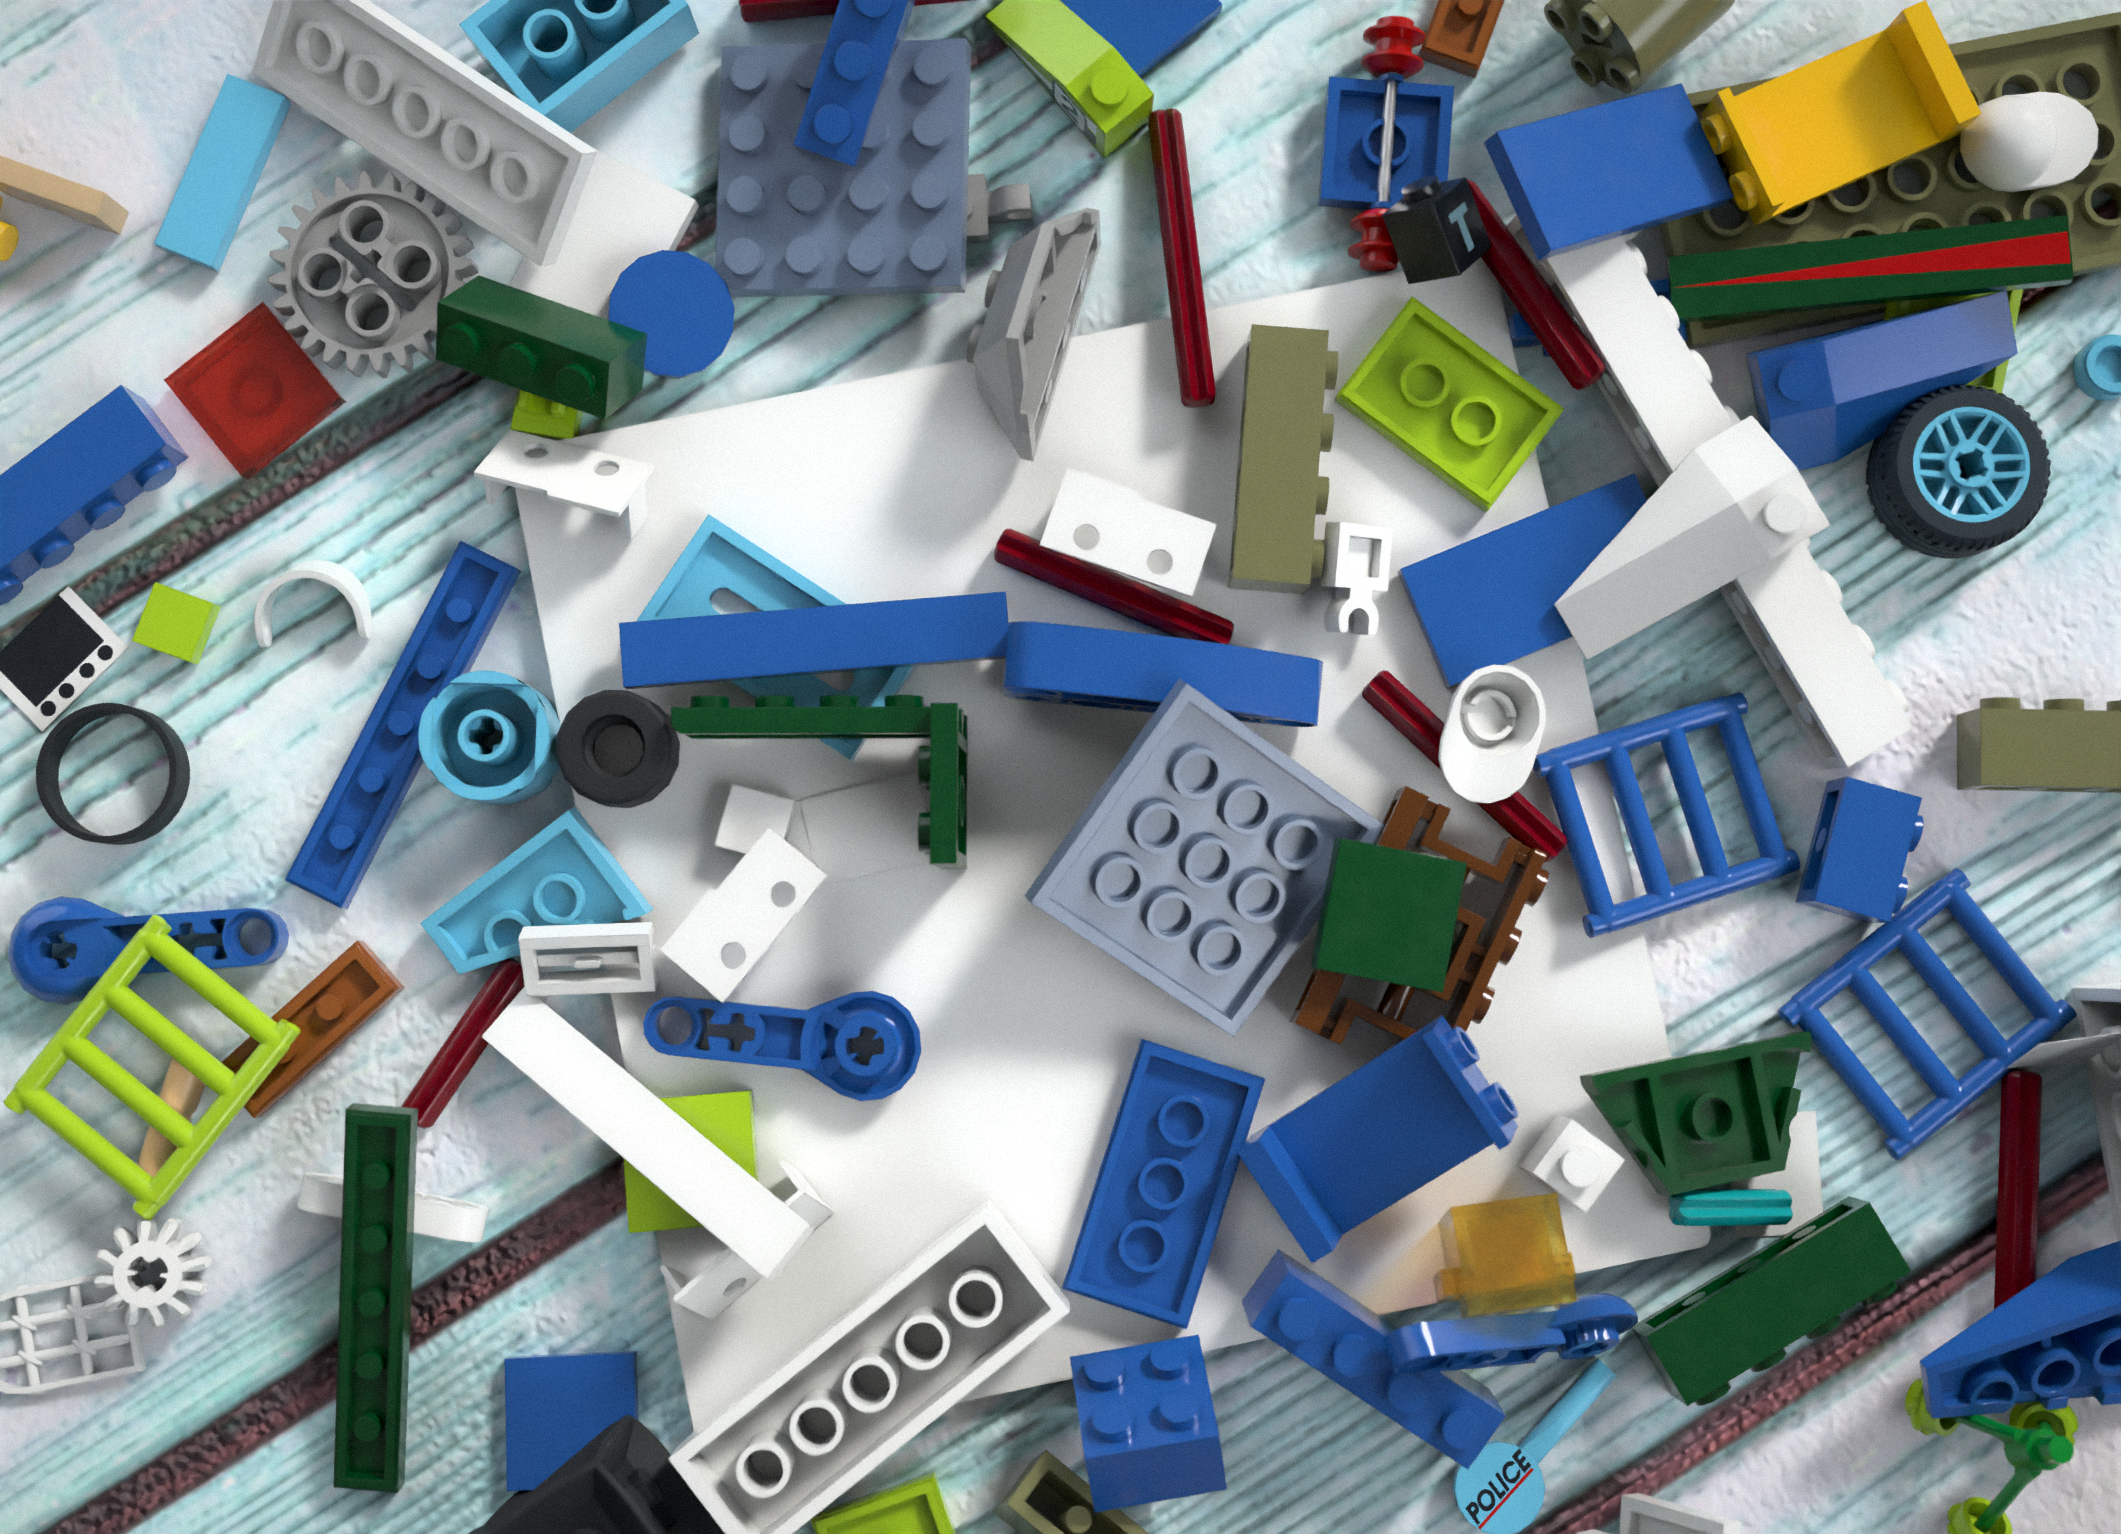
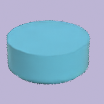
(2099, 368)

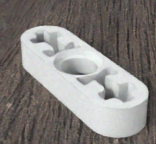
(433, 1213)

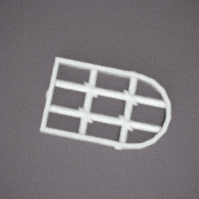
(81, 1345)

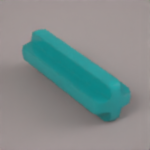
(1730, 1207)

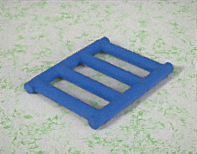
(1660, 895)
(1853, 971)

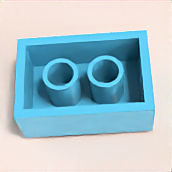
(576, 53)

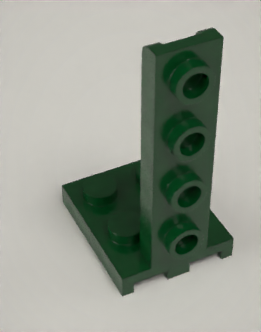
(940, 765)

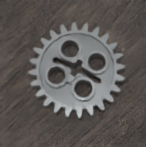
(337, 316)

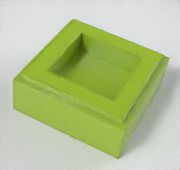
(176, 623)

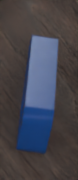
(1140, 669)

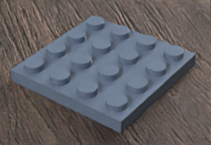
(835, 229)
(1201, 859)

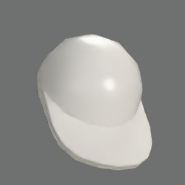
(2029, 141)
(1491, 734)

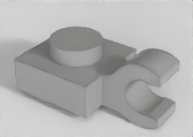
(1001, 205)

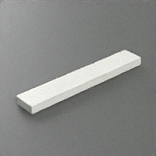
(649, 1135)

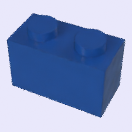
(1860, 850)

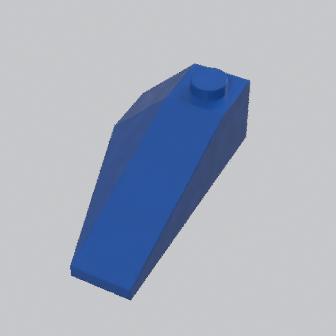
(1848, 385)
(2039, 1346)

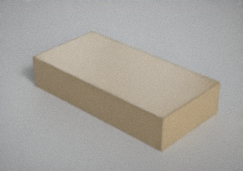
(61, 195)

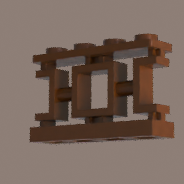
(1467, 961)

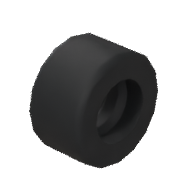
(577, 746)

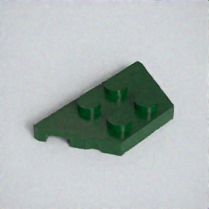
(1705, 1112)

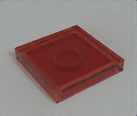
(254, 391)

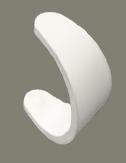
(324, 571)

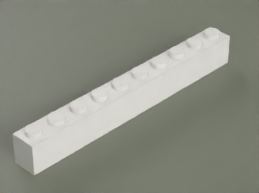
(1667, 411)

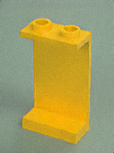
(1840, 116)

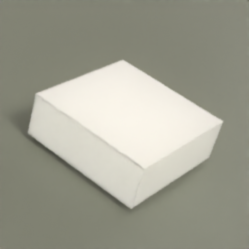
(749, 815)

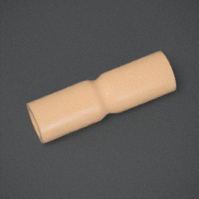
(183, 1094)

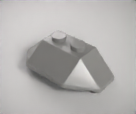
(1032, 323)

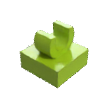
(545, 417)

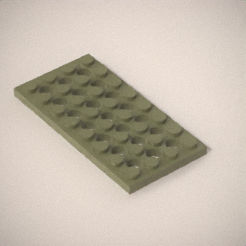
(2026, 58)

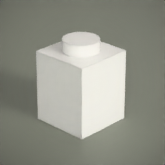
(1571, 1162)

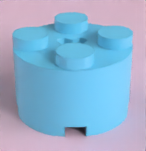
(475, 707)

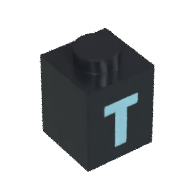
(1436, 229)

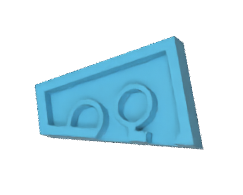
(549, 881)

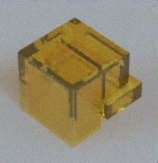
(1505, 1257)

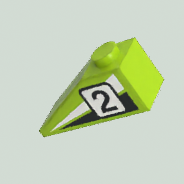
(1076, 69)

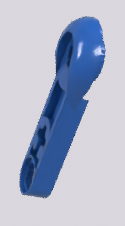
(104, 934)
(806, 1039)
(1513, 1339)

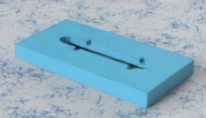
(726, 560)

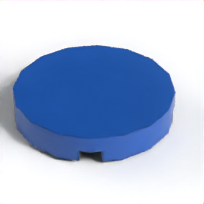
(679, 307)

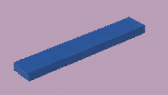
(814, 640)
(388, 747)

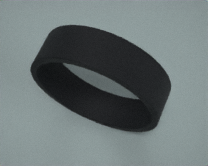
(52, 752)

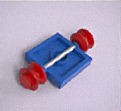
(1383, 137)

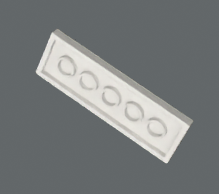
(429, 118)

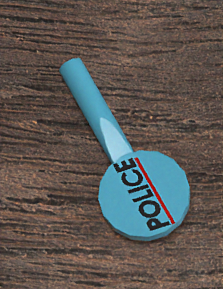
(1504, 1482)

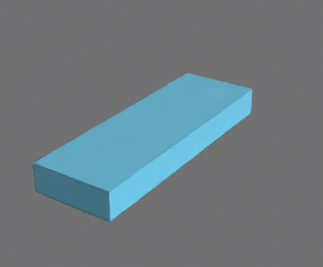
(222, 172)

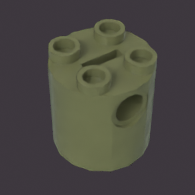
(1629, 38)

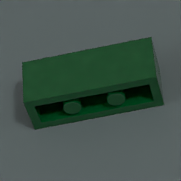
(540, 346)

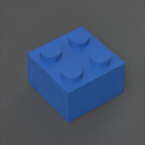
(1147, 1423)

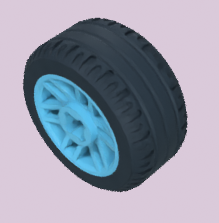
(1958, 472)

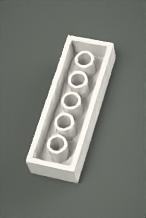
(872, 1379)

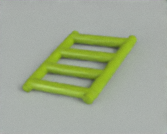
(72, 1044)

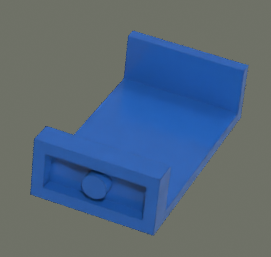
(1378, 1135)

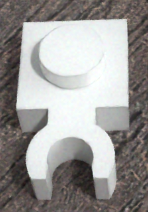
(1355, 564)

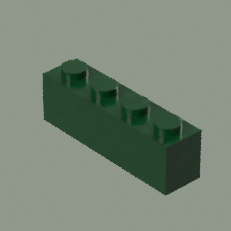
(1771, 1301)

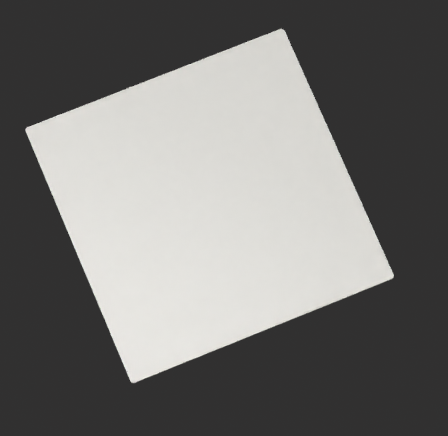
(1021, 1020)

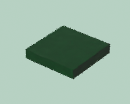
(1388, 914)

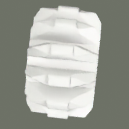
(155, 1295)

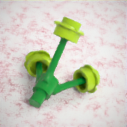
(2032, 1443)

